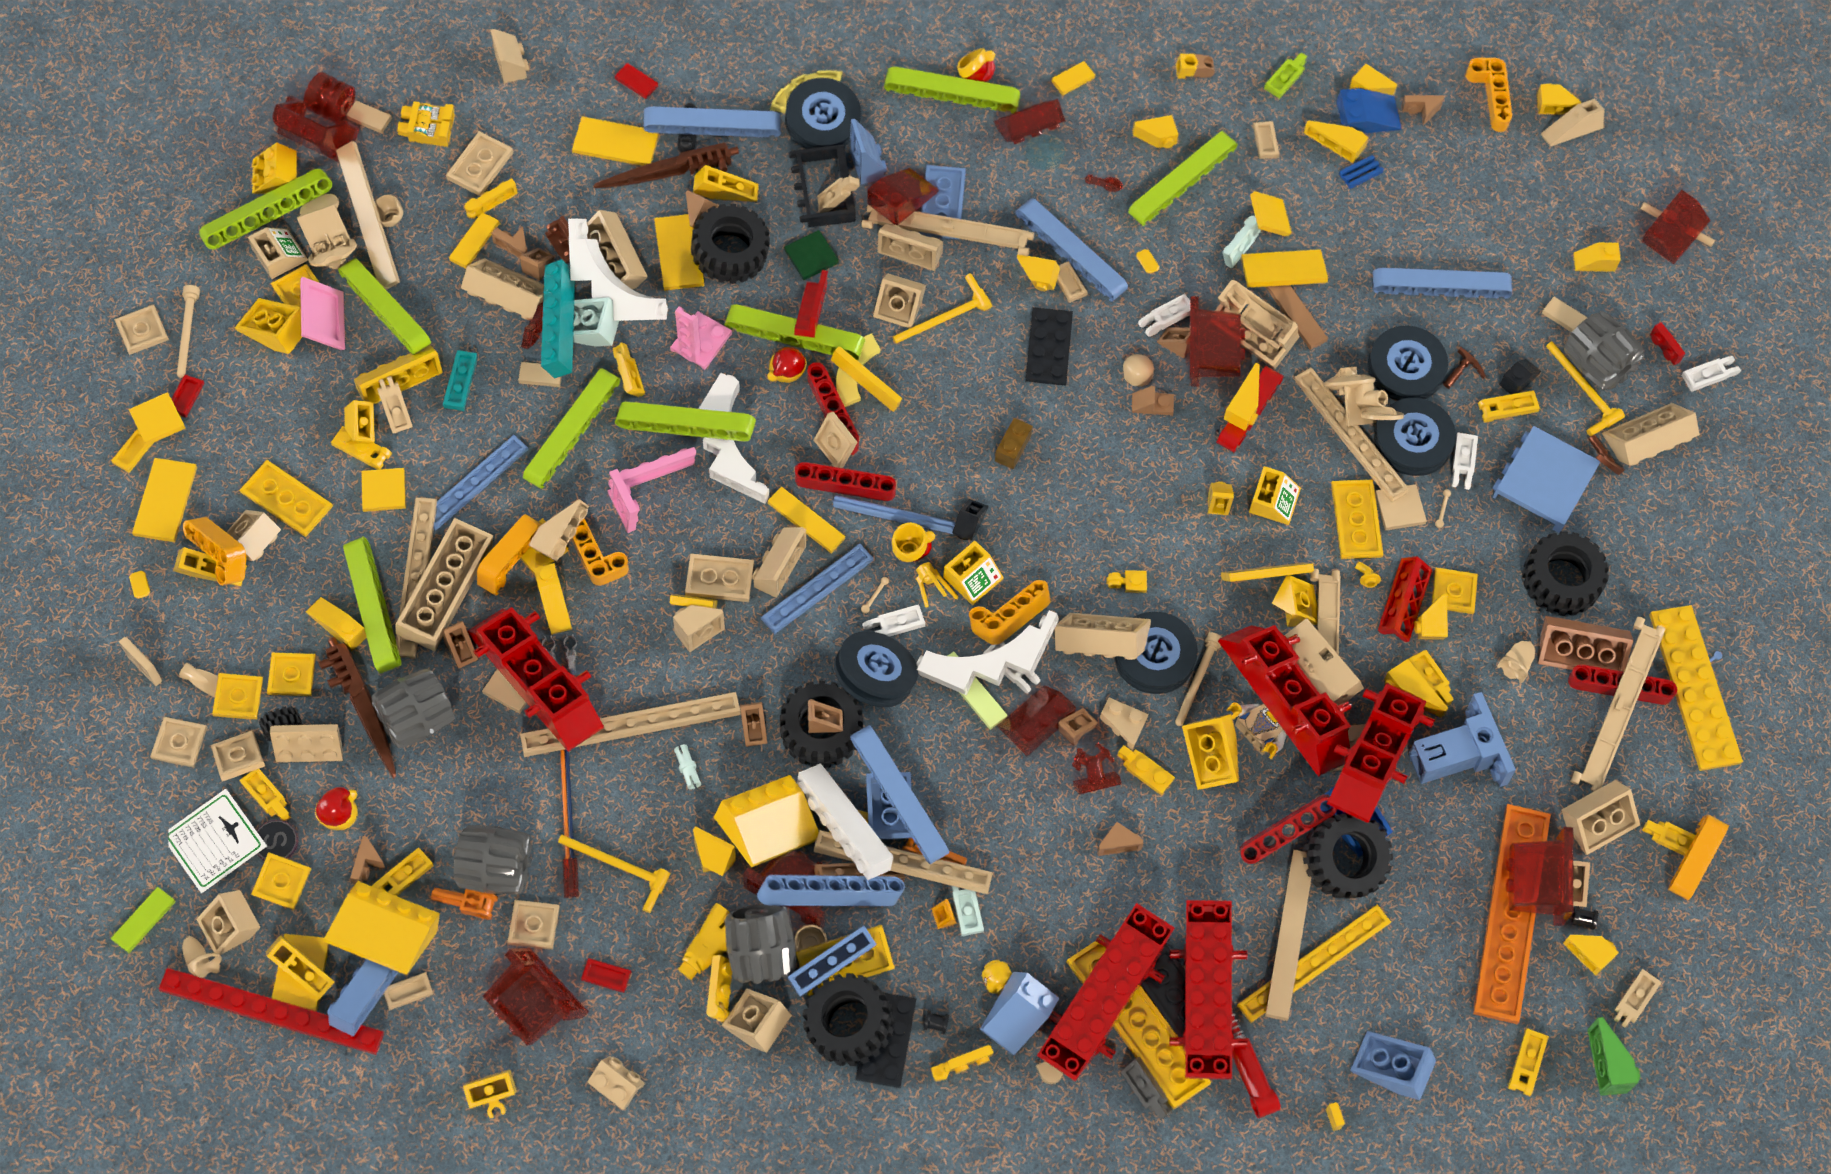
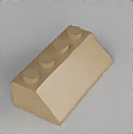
(616, 248)
(503, 287)
(1652, 433)
(1102, 635)

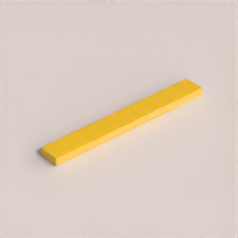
(1321, 958)

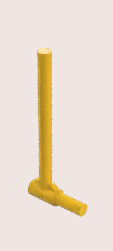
(978, 300)
(1609, 416)
(656, 880)

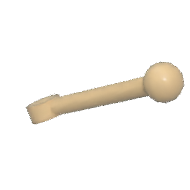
(1439, 523)
(865, 608)

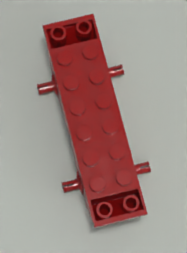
(537, 677)
(1304, 714)
(1377, 751)
(1208, 963)
(1106, 992)

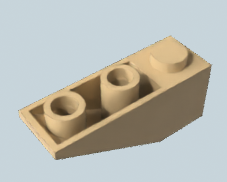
(1577, 122)
(555, 533)

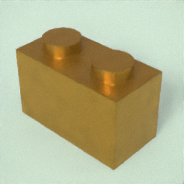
(1013, 443)

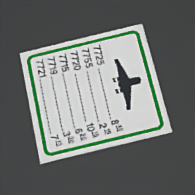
(214, 840)

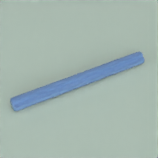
(893, 514)

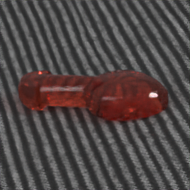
(1109, 184)

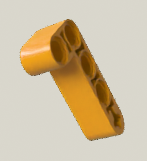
(1494, 74)
(220, 546)
(506, 553)
(598, 562)
(1011, 616)
(1698, 856)

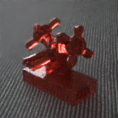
(1095, 775)

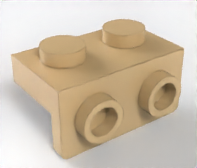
(615, 1081)

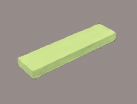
(983, 703)

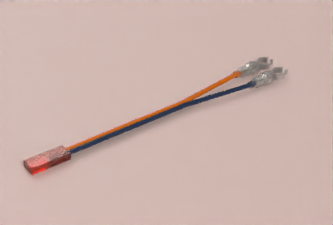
(570, 866)

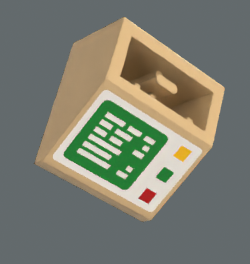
(276, 250)

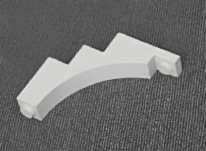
(589, 265)
(729, 464)
(1019, 654)

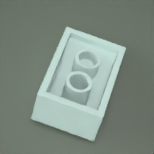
(594, 322)

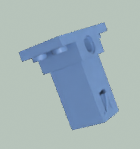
(1465, 747)

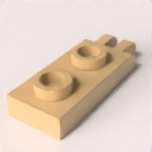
(394, 406)
(1636, 997)

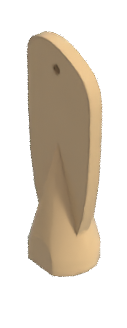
(201, 679)

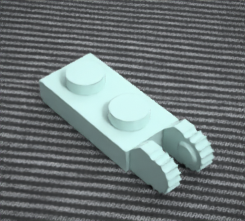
(1241, 242)
(967, 911)

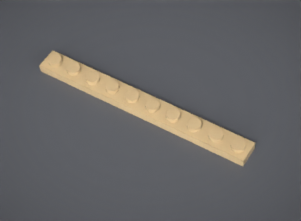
(641, 722)

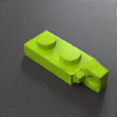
(1286, 76)

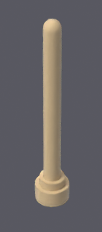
(190, 294)
(1211, 645)

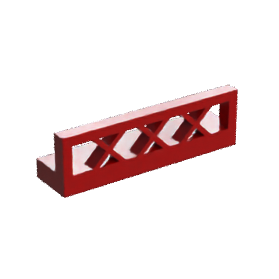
(811, 307)
(1403, 594)

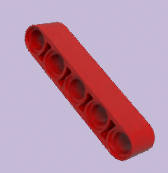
(831, 399)
(1232, 435)
(836, 475)
(1612, 677)
(1276, 829)

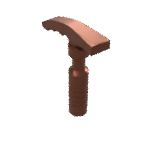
(1468, 359)
(1603, 455)

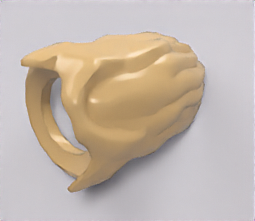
(1518, 661)
(197, 959)

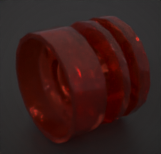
(329, 97)

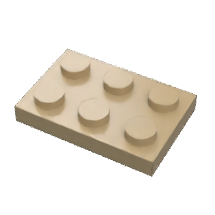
(479, 163)
(719, 577)
(306, 743)

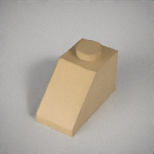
(1580, 883)

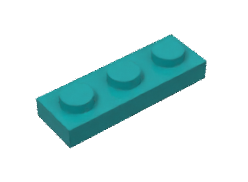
(460, 380)

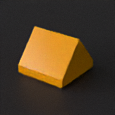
(943, 914)

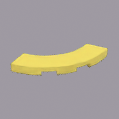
(780, 100)
(845, 384)

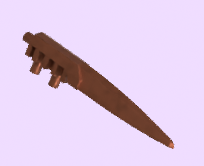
(673, 166)
(352, 682)

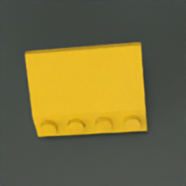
(768, 820)
(383, 928)

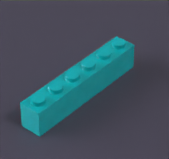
(558, 320)

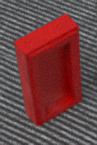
(636, 81)
(187, 394)
(606, 975)

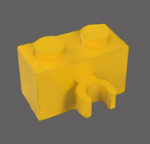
(490, 1090)

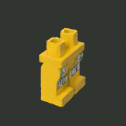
(427, 123)

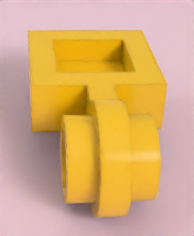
(1134, 581)

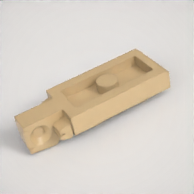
(836, 193)

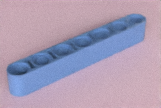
(712, 122)
(1072, 248)
(1442, 282)
(899, 794)
(830, 890)

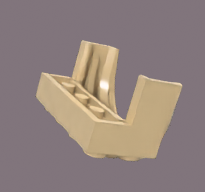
(1261, 324)

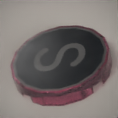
(279, 838)

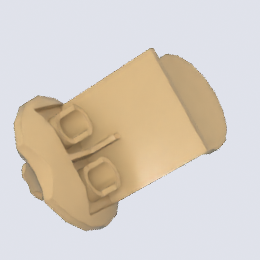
(325, 232)
(1361, 401)

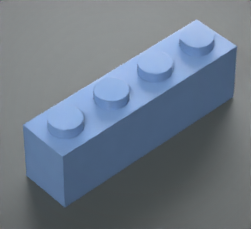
(831, 961)
(360, 996)

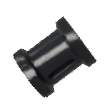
(1578, 914)
(936, 1022)

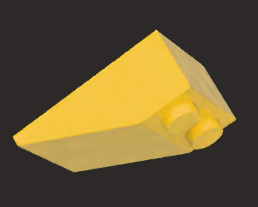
(272, 325)
(1212, 751)

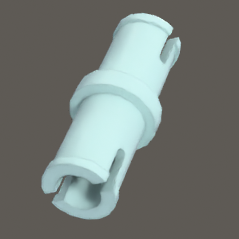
(687, 767)

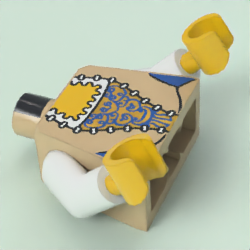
(1259, 727)

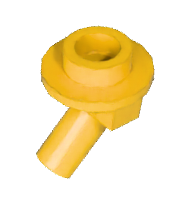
(1369, 578)

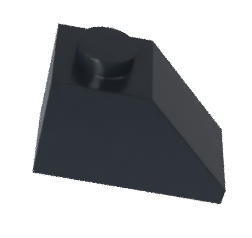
(1519, 376)
(969, 519)

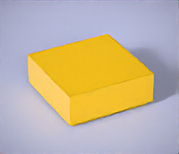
(1335, 1116)

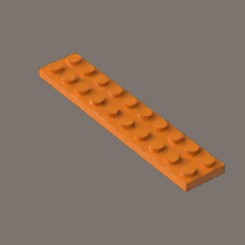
(1508, 932)

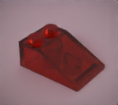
(900, 195)

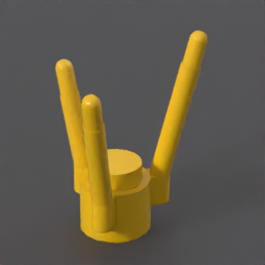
(929, 575)

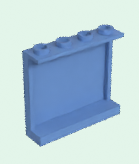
(1546, 476)

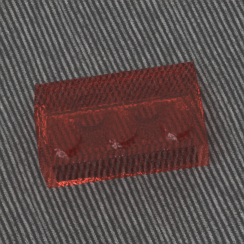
(1030, 121)
(1676, 227)
(1036, 719)

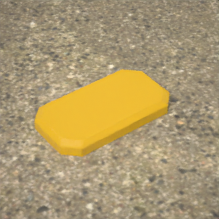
(1147, 261)
(139, 584)

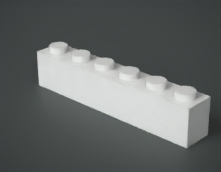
(844, 822)

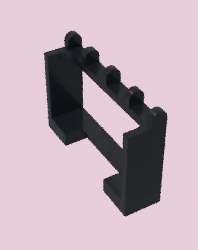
(817, 154)

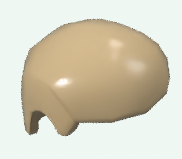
(387, 206)
(1138, 370)
(809, 936)

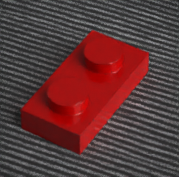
(1671, 349)

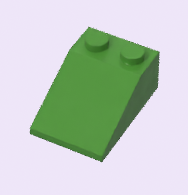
(1612, 1061)

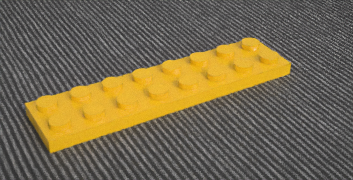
(1697, 689)
(1146, 1035)

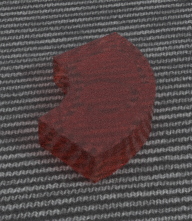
(535, 327)

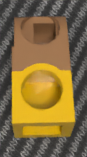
(1194, 66)

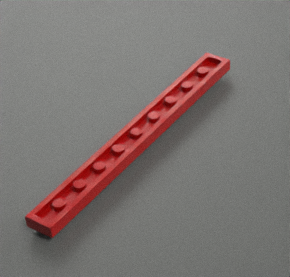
(266, 1010)

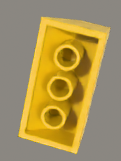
(406, 370)

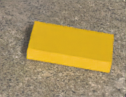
(1073, 78)
(131, 452)

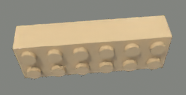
(444, 584)

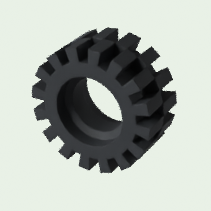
(280, 717)

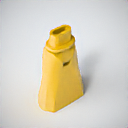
(707, 943)

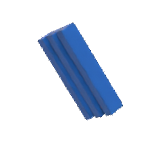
(1374, 164)

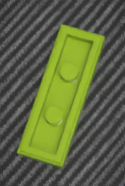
(143, 920)

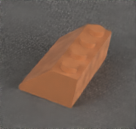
(1573, 643)

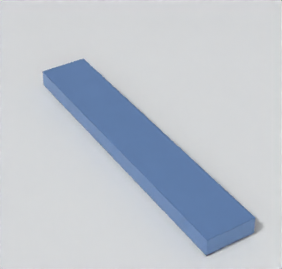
(478, 479)
(817, 588)

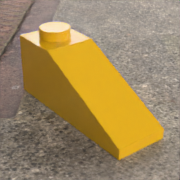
(1340, 139)
(724, 186)
(1245, 403)
(197, 565)
(552, 598)
(337, 623)
(1408, 679)
(299, 967)

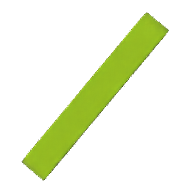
(952, 88)
(1182, 177)
(275, 209)
(384, 306)
(781, 330)
(685, 421)
(571, 426)
(372, 605)

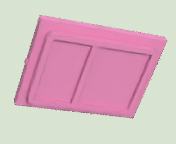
(322, 313)

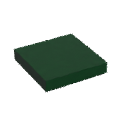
(811, 255)

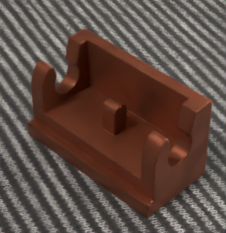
(559, 237)

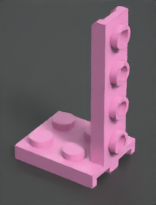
(698, 337)
(627, 478)

